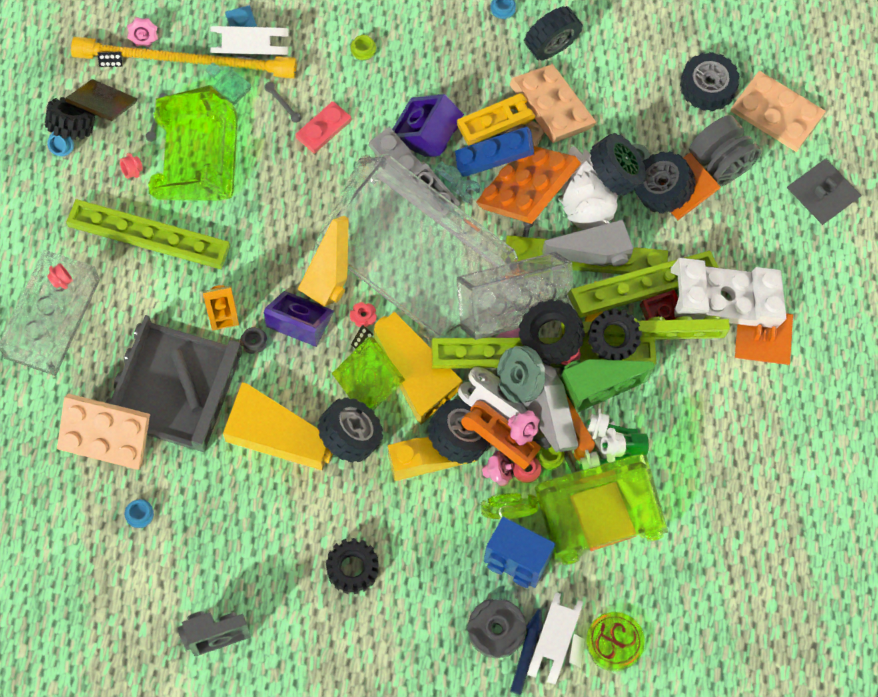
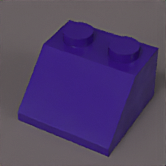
(428, 124)

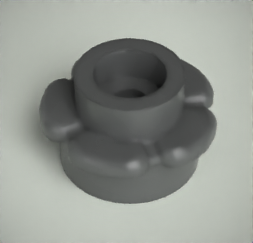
(250, 334)

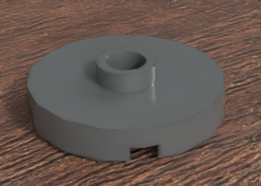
(501, 613)

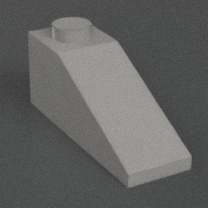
(596, 246)
(554, 413)

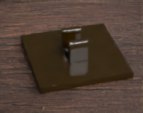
(101, 100)

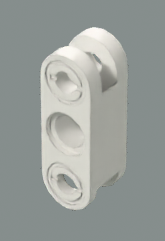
(249, 40)
(488, 392)
(555, 637)

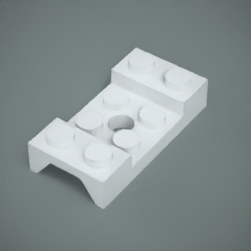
(754, 295)

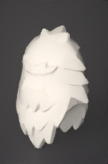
(585, 195)

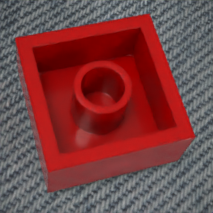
(660, 306)

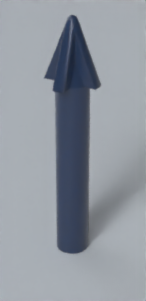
(533, 629)

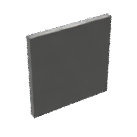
(824, 191)

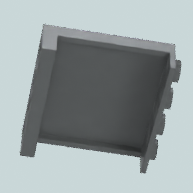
(153, 385)

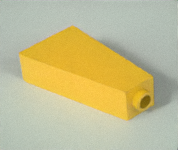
(423, 386)
(272, 429)

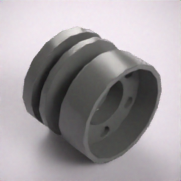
(725, 150)

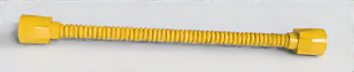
(280, 67)

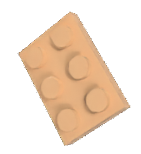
(553, 103)
(777, 111)
(103, 431)

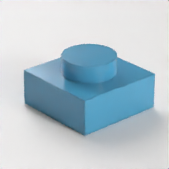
(240, 17)

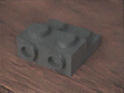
(204, 635)

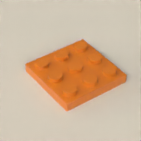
(528, 184)

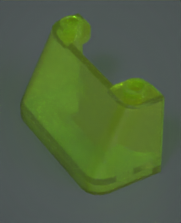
(197, 146)
(601, 507)

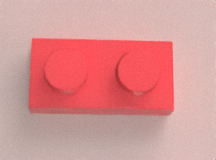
(323, 127)

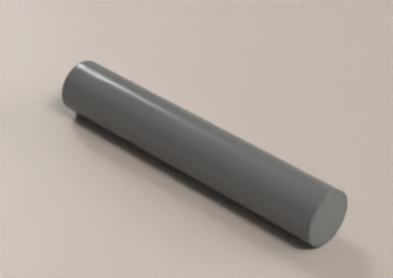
(186, 380)

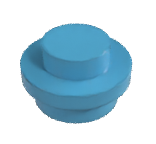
(503, 8)
(59, 145)
(139, 513)

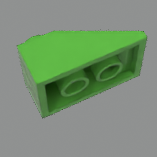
(599, 380)

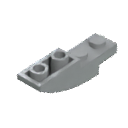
(389, 143)

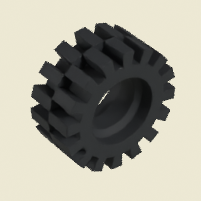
(68, 119)
(630, 328)
(356, 549)

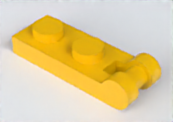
(495, 119)

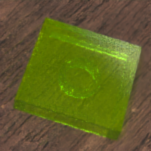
(368, 374)

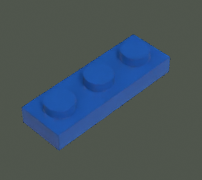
(494, 152)

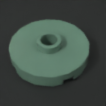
(521, 374)

